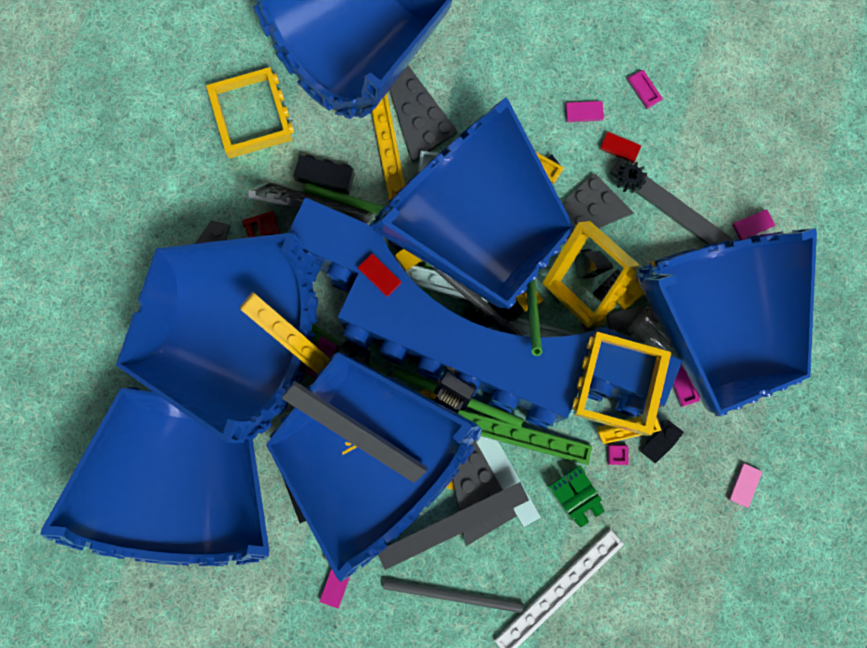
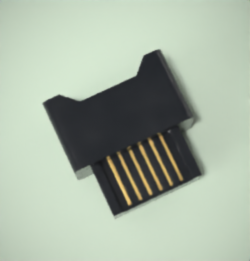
(453, 392)

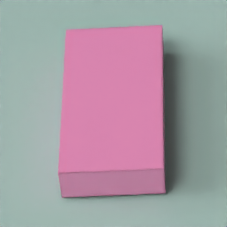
(745, 485)

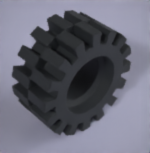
(604, 288)

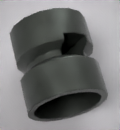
(361, 354)

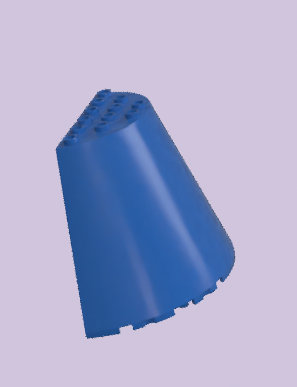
(348, 48)
(481, 210)
(738, 314)
(204, 350)
(161, 491)
(353, 497)

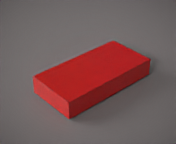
(620, 147)
(379, 275)

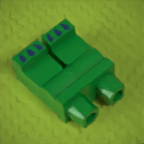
(579, 501)

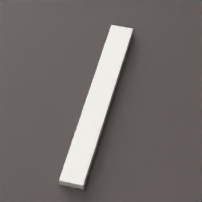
(559, 591)

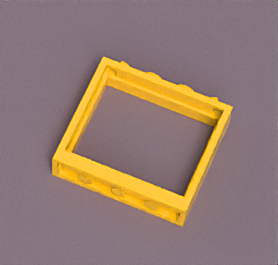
(260, 142)
(565, 259)
(654, 393)

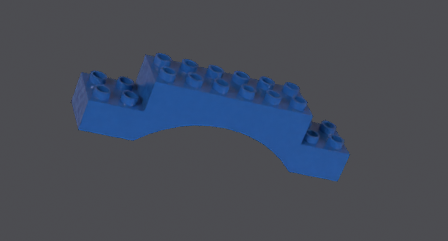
(496, 362)

